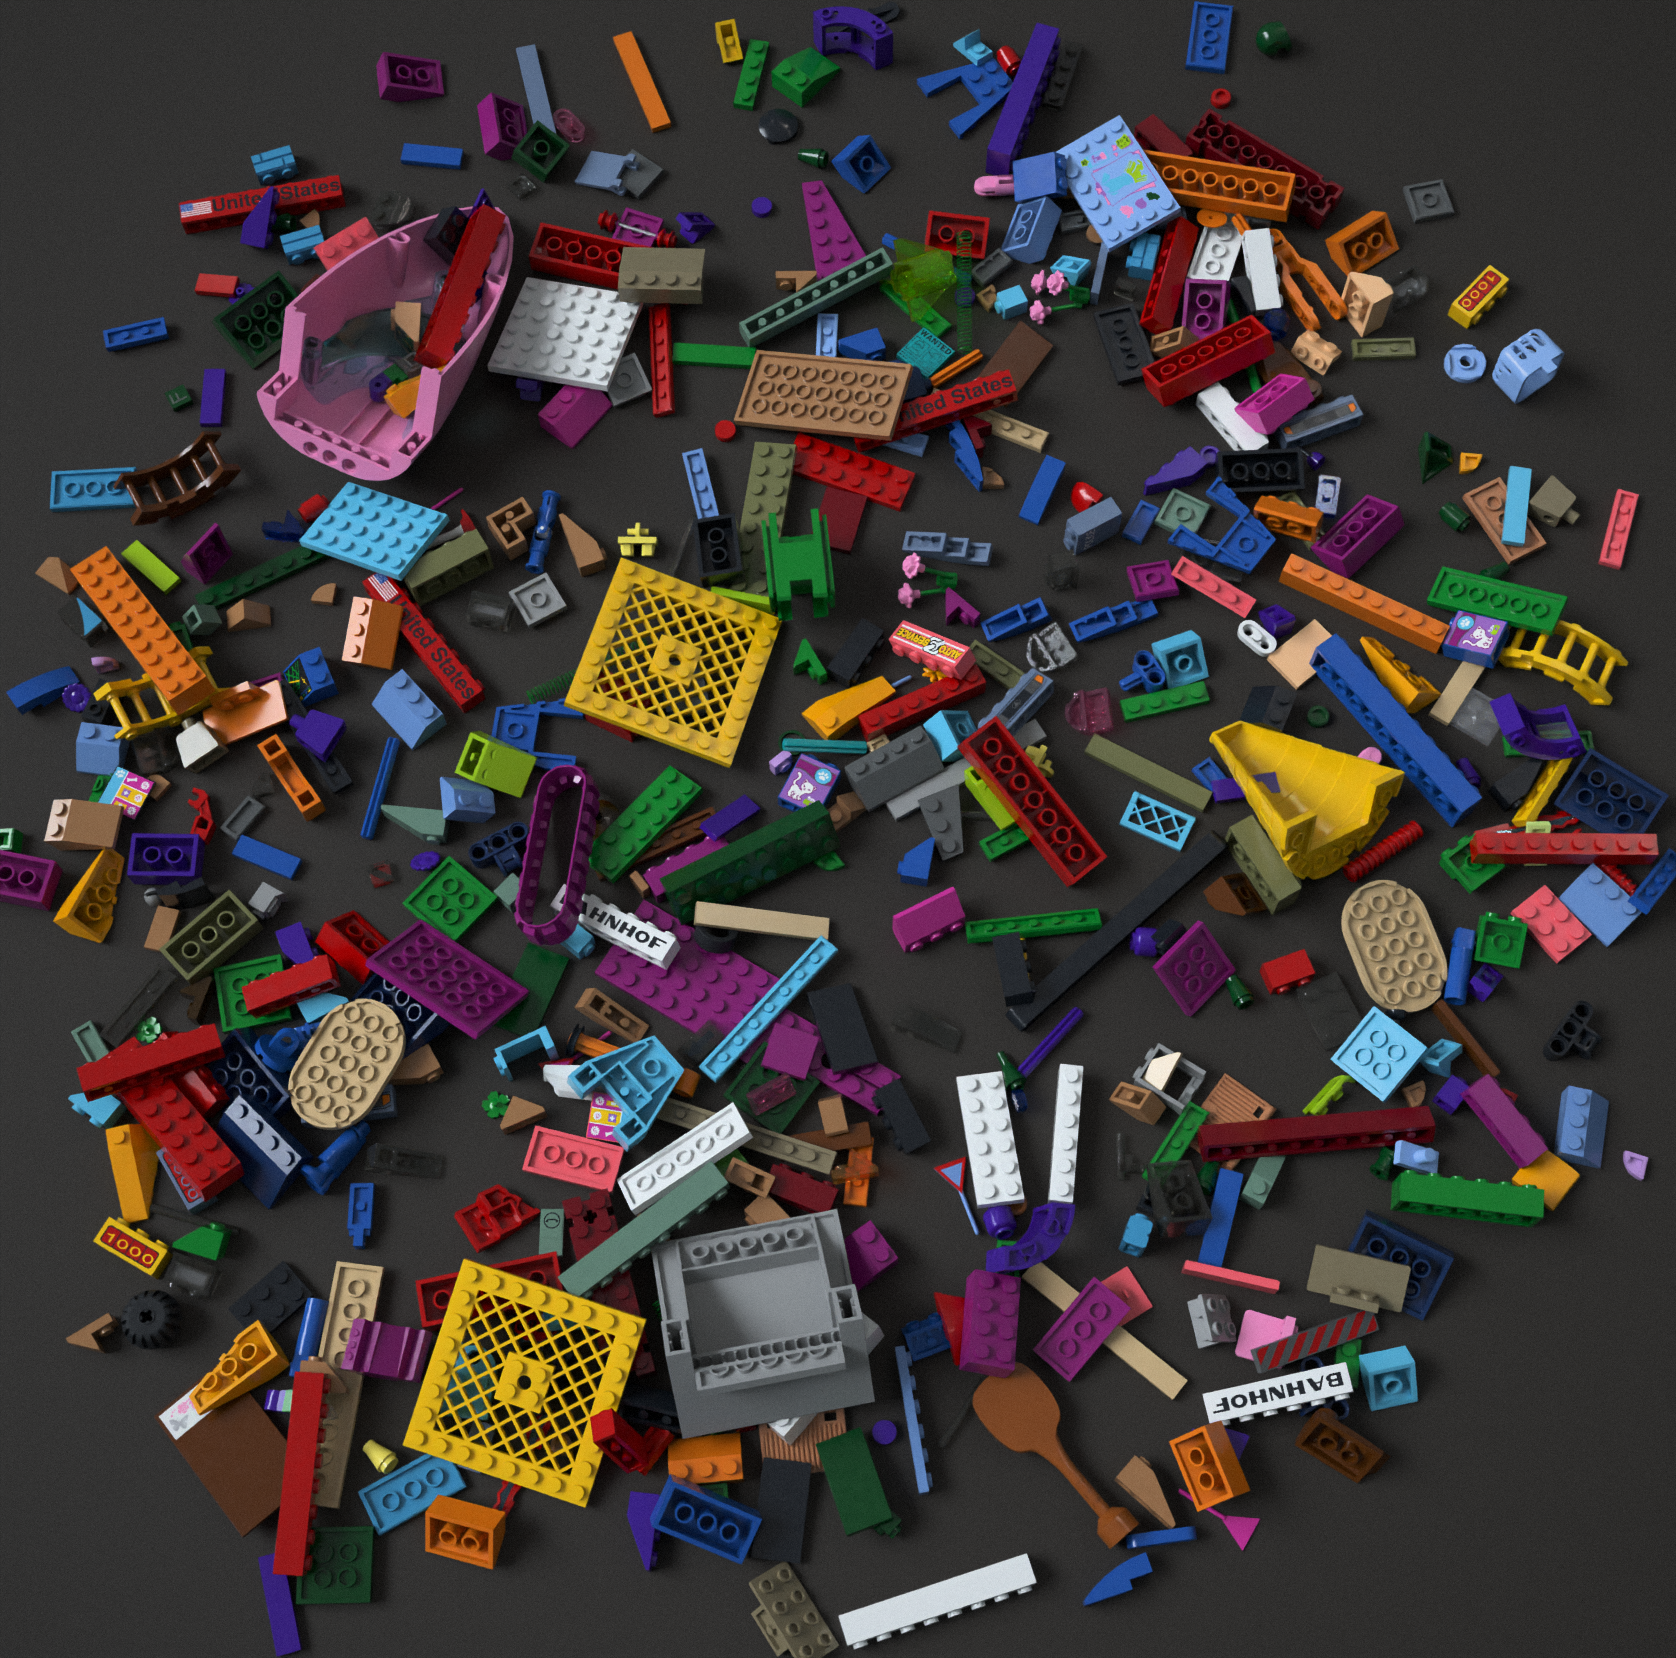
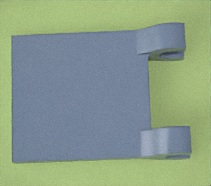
(604, 170)

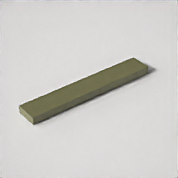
(1148, 773)

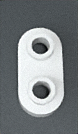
(1258, 638)

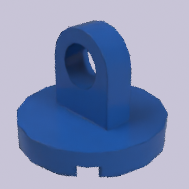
(276, 1052)

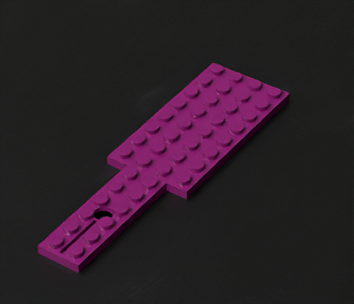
(722, 990)

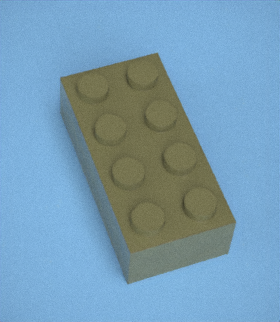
(448, 567)
(1262, 864)
(211, 938)

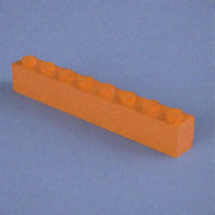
(1363, 603)

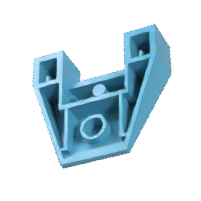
(636, 1079)

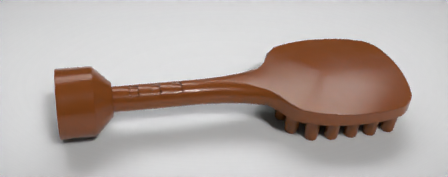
(1025, 1420)

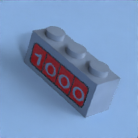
(188, 1194)

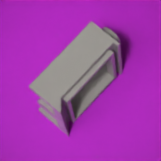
(1184, 1065)

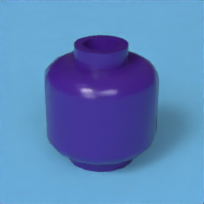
(1142, 943)
(1000, 1222)

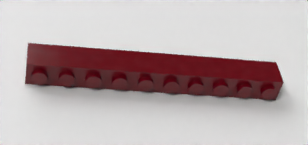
(1315, 1133)

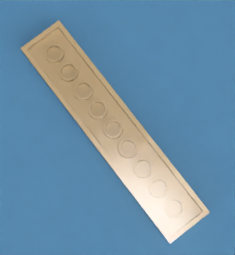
(352, 1295)

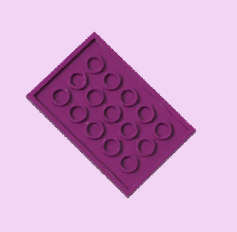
(447, 978)

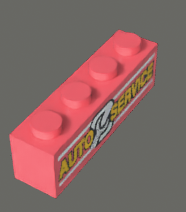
(932, 650)

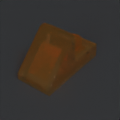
(861, 1170)

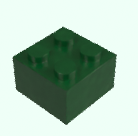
(540, 151)

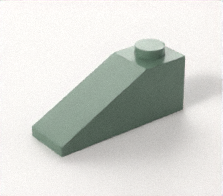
(422, 822)
(1261, 1180)

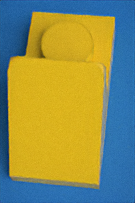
(728, 40)

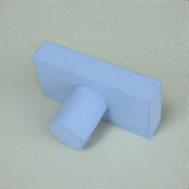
(1416, 1157)

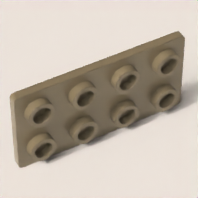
(1358, 1279)
(789, 1615)

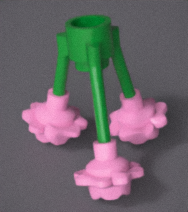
(1056, 284)
(911, 567)

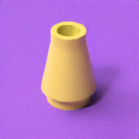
(381, 1457)

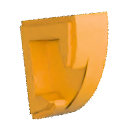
(1469, 462)

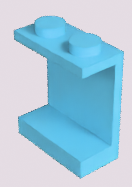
(523, 1046)

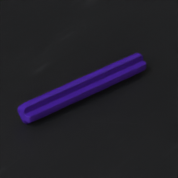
(1050, 1041)

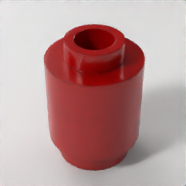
(1008, 60)
(313, 507)

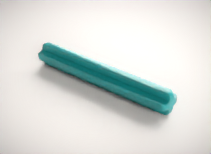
(824, 746)

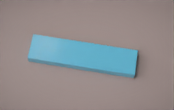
(1516, 506)

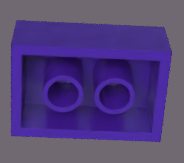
(165, 858)

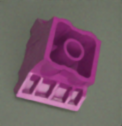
(386, 1351)

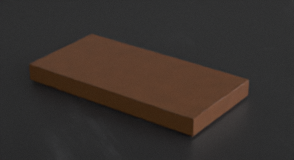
(1020, 354)

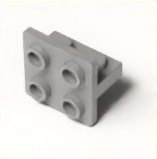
(1211, 1320)

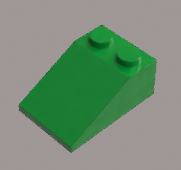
(803, 75)

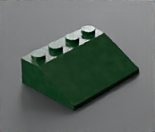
(257, 320)

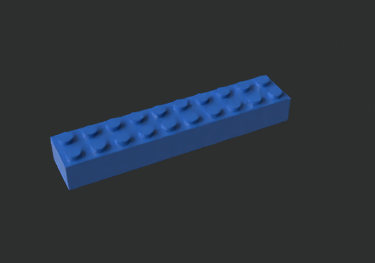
(1395, 730)

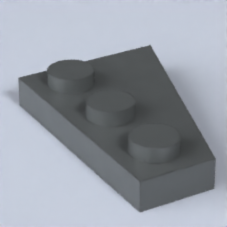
(944, 821)

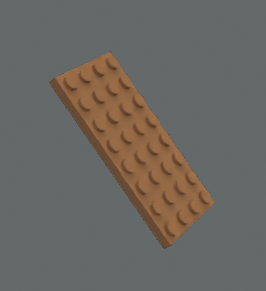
(824, 395)

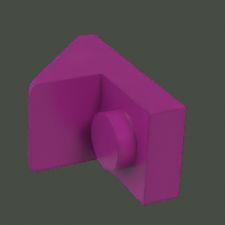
(957, 606)

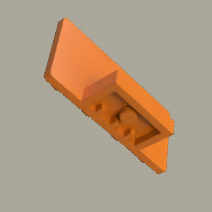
(245, 710)

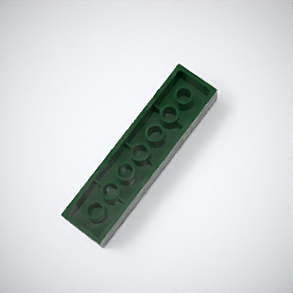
(751, 861)

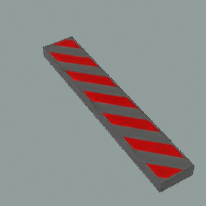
(1313, 1340)

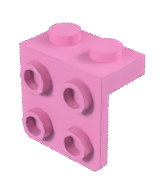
(1261, 1329)

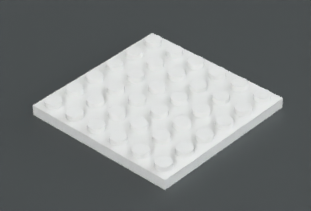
(565, 334)

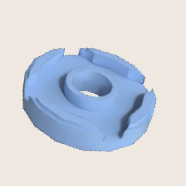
(1462, 373)

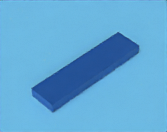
(1655, 883)

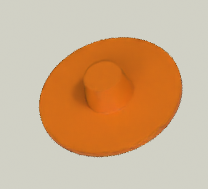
(1211, 218)

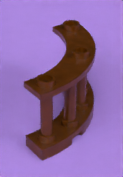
(189, 500)

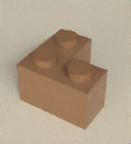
(508, 526)

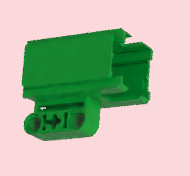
(798, 567)

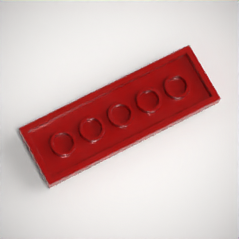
(852, 472)

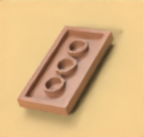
(1488, 507)

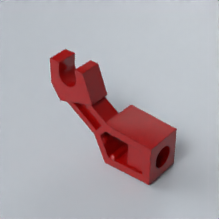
(202, 805)

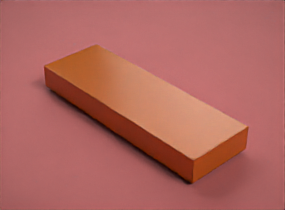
(857, 1191)

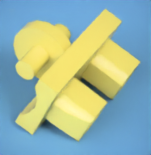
(648, 543)
(1037, 756)

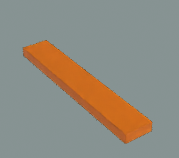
(642, 81)

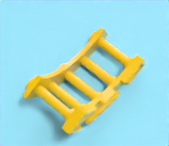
(1557, 668)
(113, 690)

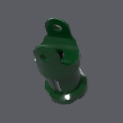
(1383, 1164)

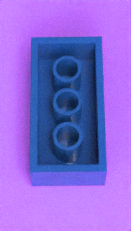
(705, 1519)

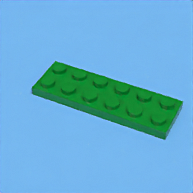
(1498, 599)
(642, 823)

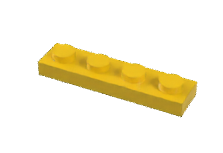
(1541, 791)

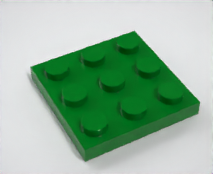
(450, 900)
(231, 1000)

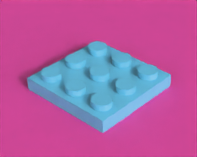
(1379, 1054)

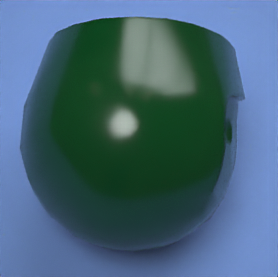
(1272, 37)

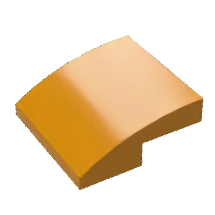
(1549, 1174)

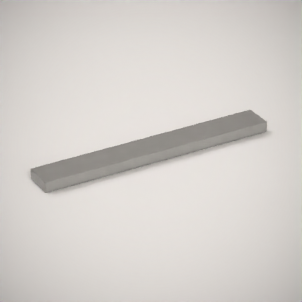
(907, 802)

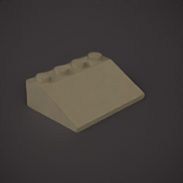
(661, 275)

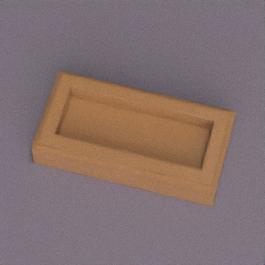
(162, 928)

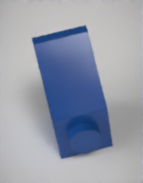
(863, 346)
(917, 864)

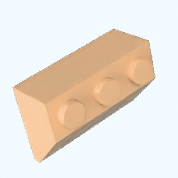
(1366, 301)

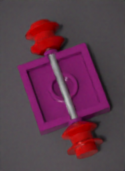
(638, 228)

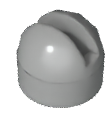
(153, 900)

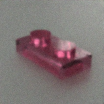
(771, 1094)

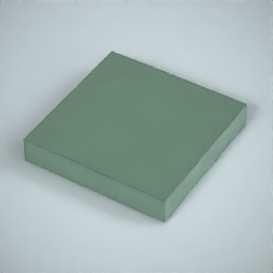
(1183, 510)

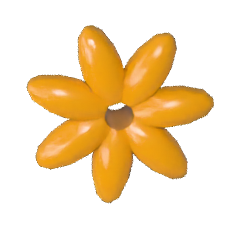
(934, 675)

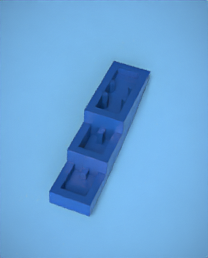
(965, 454)
(1112, 620)
(1222, 1211)

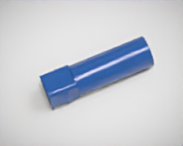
(1459, 966)
(309, 1333)

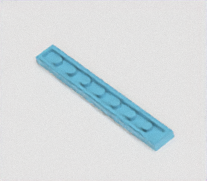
(768, 1009)

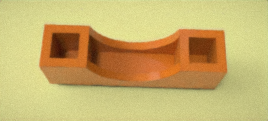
(291, 777)

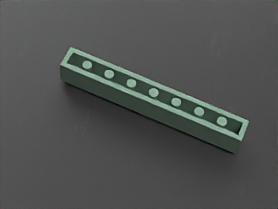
(816, 298)
(644, 1232)

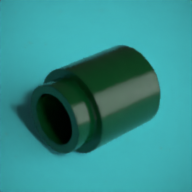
(1454, 516)

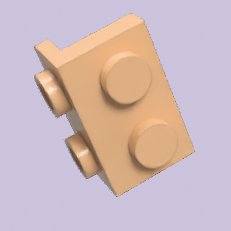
(1315, 351)

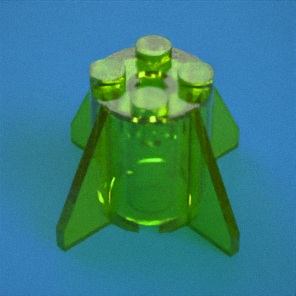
(920, 275)

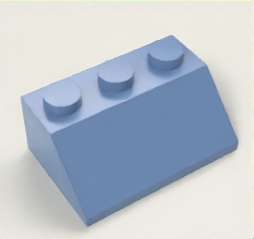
(1031, 230)
(408, 710)
(1599, 905)
(1581, 1127)

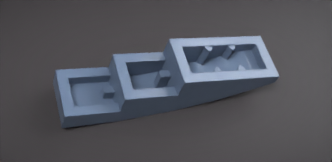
(947, 549)

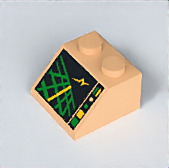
(407, 324)

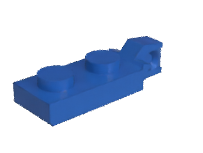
(360, 1212)

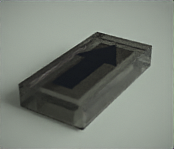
(701, 1043)

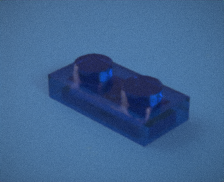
(1327, 495)

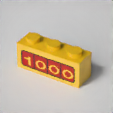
(1478, 297)
(134, 1247)

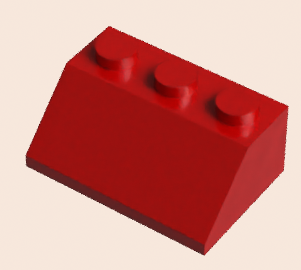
(943, 231)
(351, 942)

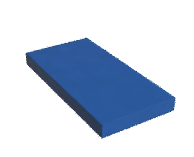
(1209, 37)

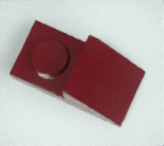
(976, 431)

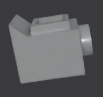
(409, 366)
(266, 901)

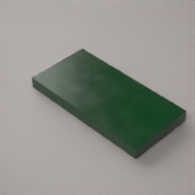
(541, 974)
(854, 1482)

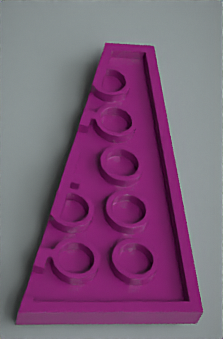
(830, 235)

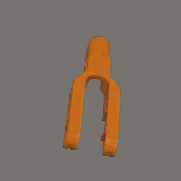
(1291, 263)

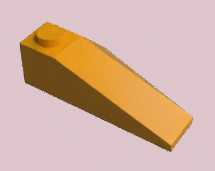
(403, 397)
(1405, 687)
(840, 711)
(91, 902)
(134, 1169)
(247, 1365)

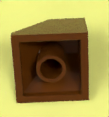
(1235, 895)

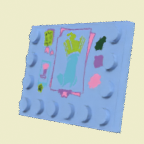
(1116, 184)

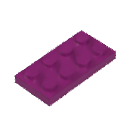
(1081, 1329)

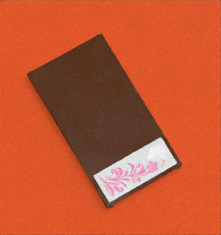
(232, 1453)

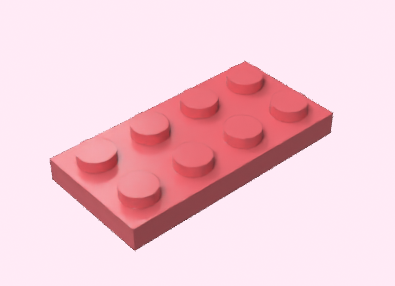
(573, 1159)

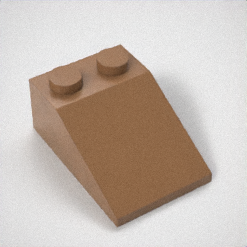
(83, 825)

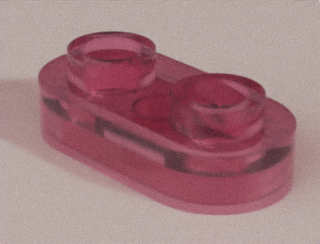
(570, 126)

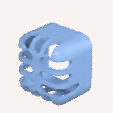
(1532, 370)

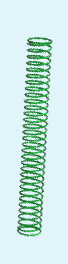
(964, 347)
(569, 677)

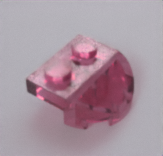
(1090, 712)

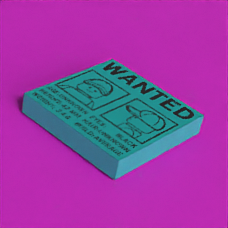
(926, 353)

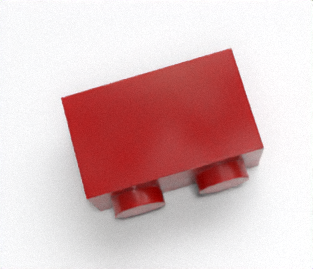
(1287, 972)

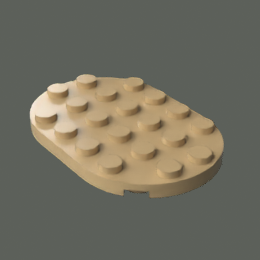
(1394, 946)
(347, 1064)

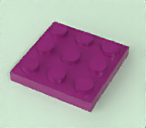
(1194, 968)

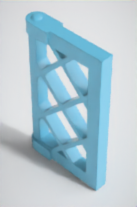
(1160, 838)

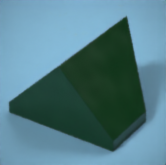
(1433, 456)

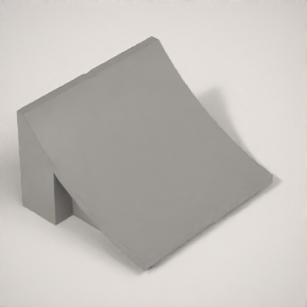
(761, 1324)

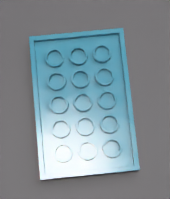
(374, 530)

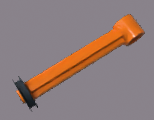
(593, 1047)

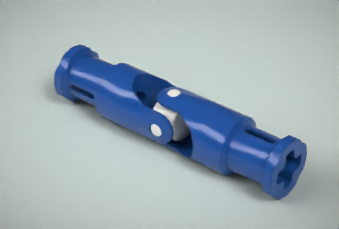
(546, 519)

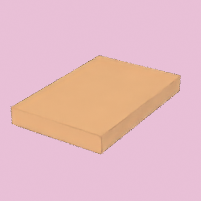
(1294, 656)

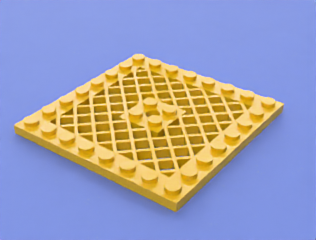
(640, 720)
(485, 1458)

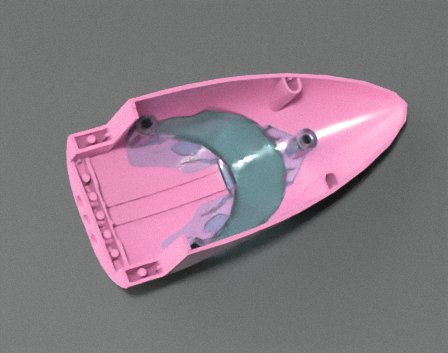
(343, 337)

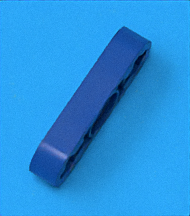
(1161, 1537)

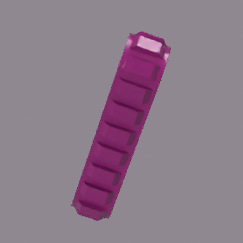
(549, 789)

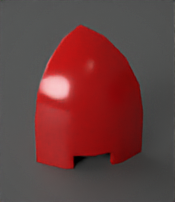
(1084, 496)

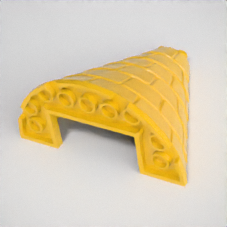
(1324, 800)

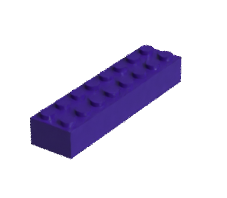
(1023, 100)

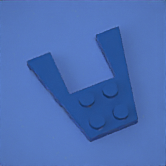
(985, 82)
(1241, 546)
(520, 724)

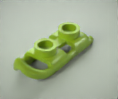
(1331, 1091)

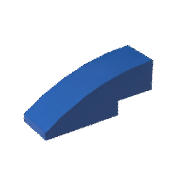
(1042, 489)
(1016, 620)
(42, 689)
(1118, 1580)

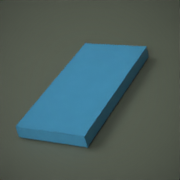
(88, 490)
(410, 1491)

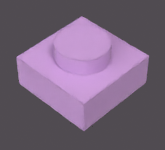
(781, 762)

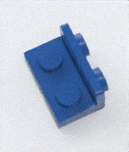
(925, 1337)

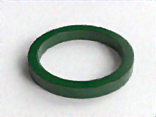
(786, 733)

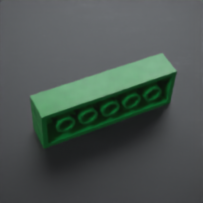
(1467, 1199)

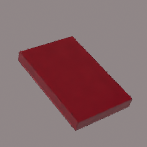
(843, 516)

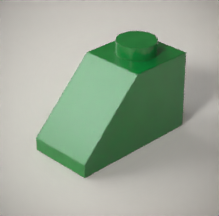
(206, 1241)

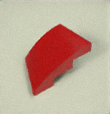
(494, 1217)
(952, 1313)

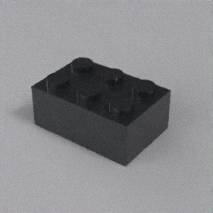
(719, 550)

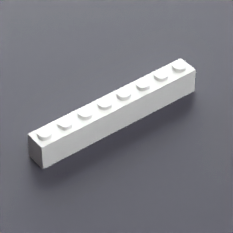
(937, 1600)

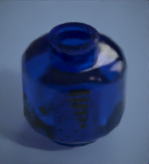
(1277, 323)

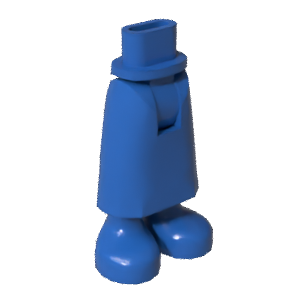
(335, 1158)

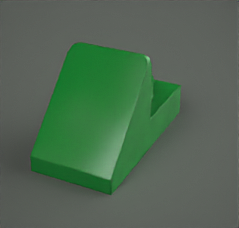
(808, 660)

